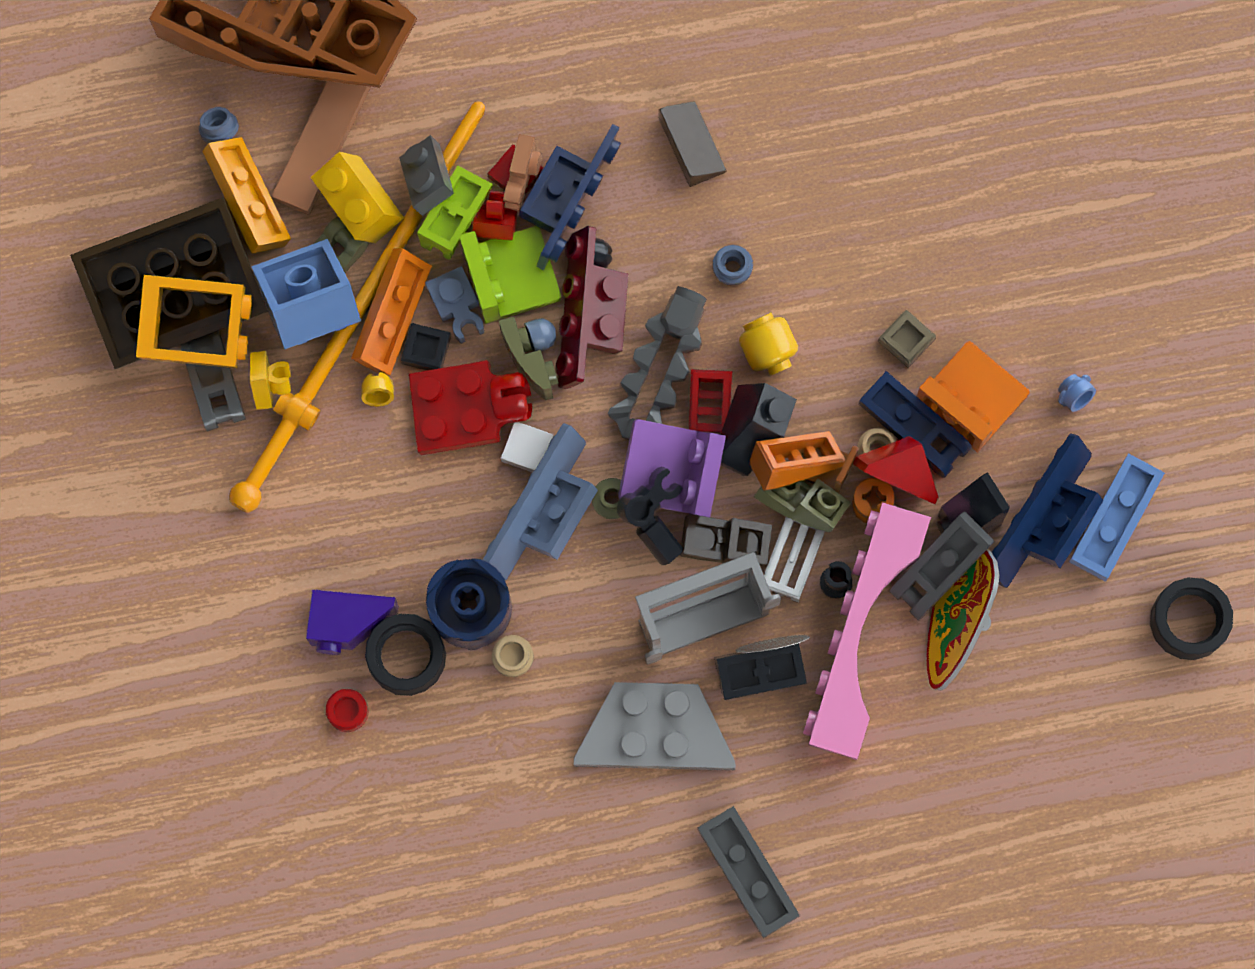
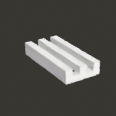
(781, 587)

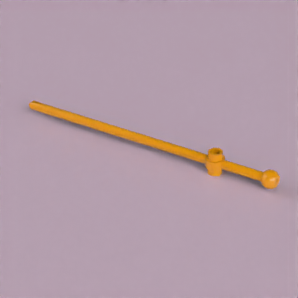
(297, 408)

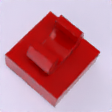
(494, 219)

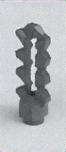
(680, 322)

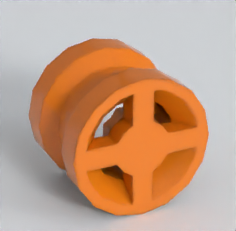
(870, 487)

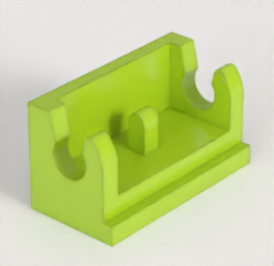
(454, 214)

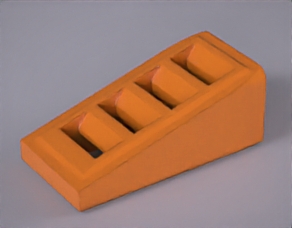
(773, 470)

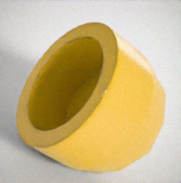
(377, 390)

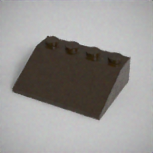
(186, 246)

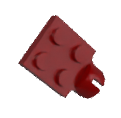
(465, 406)

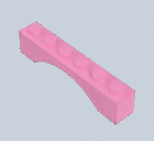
(893, 547)

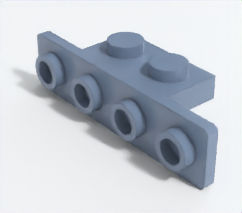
(547, 507)

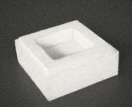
(526, 446)

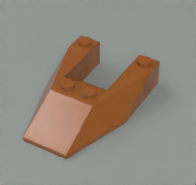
(293, 38)

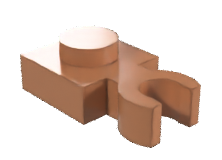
(525, 163)

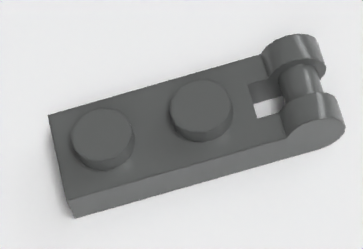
(213, 382)
(942, 565)

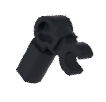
(639, 510)

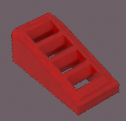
(713, 376)

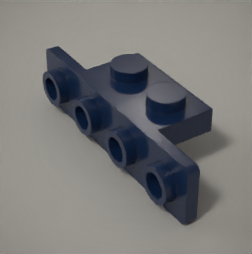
(559, 191)
(1052, 514)

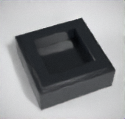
(425, 347)

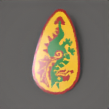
(960, 619)

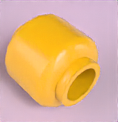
(768, 344)

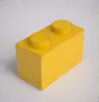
(357, 197)

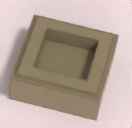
(907, 338)

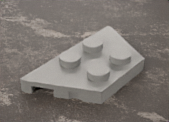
(655, 730)

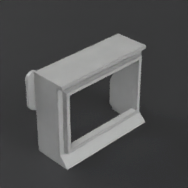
(708, 612)

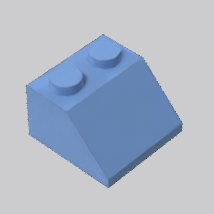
(306, 294)

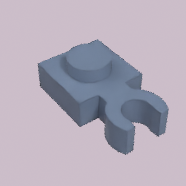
(455, 299)

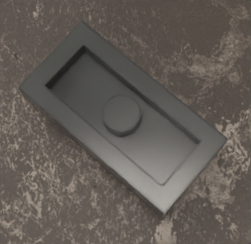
(426, 175)

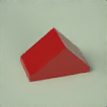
(901, 465)

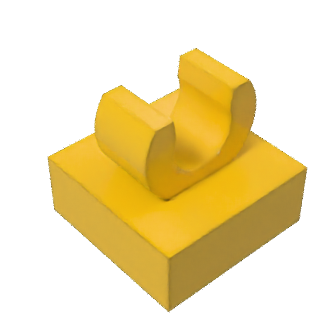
(268, 379)

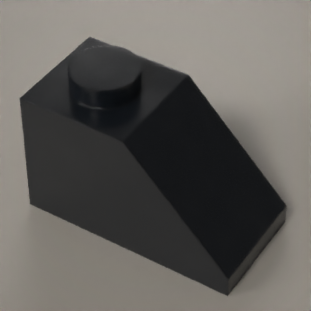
(754, 415)
(980, 501)

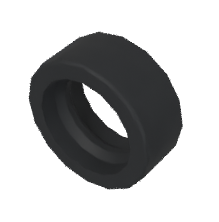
(1205, 590)
(385, 630)

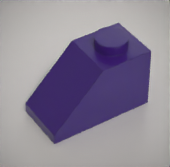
(345, 619)

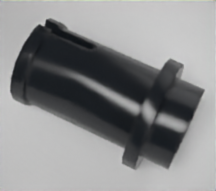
(834, 589)

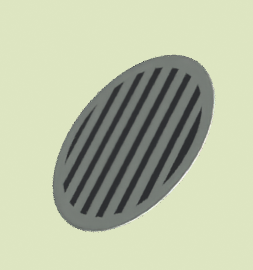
(771, 644)

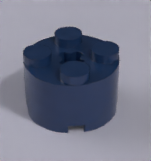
(469, 580)

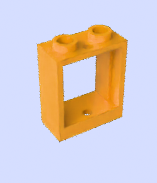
(150, 321)

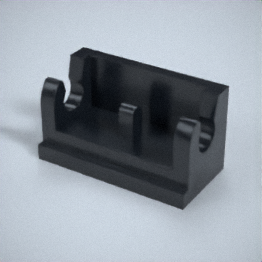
(760, 671)

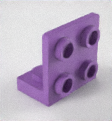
(689, 456)

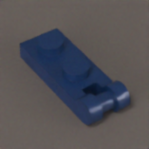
(909, 416)

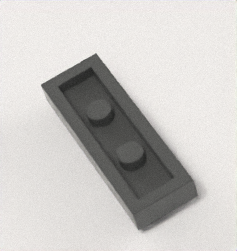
(748, 872)

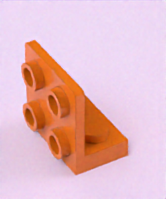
(973, 395)

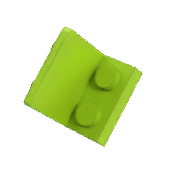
(507, 274)

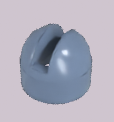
(540, 334)

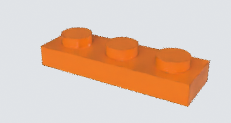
(391, 311)

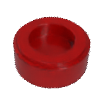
(347, 710)

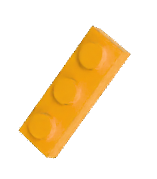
(246, 195)

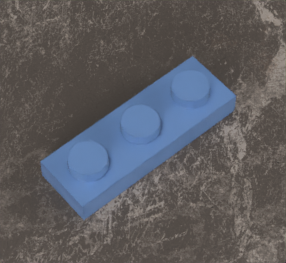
(1117, 517)

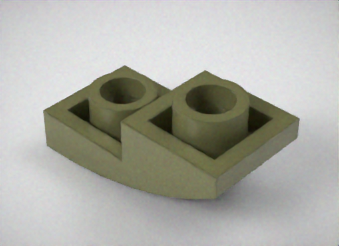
(538, 373)
(809, 505)

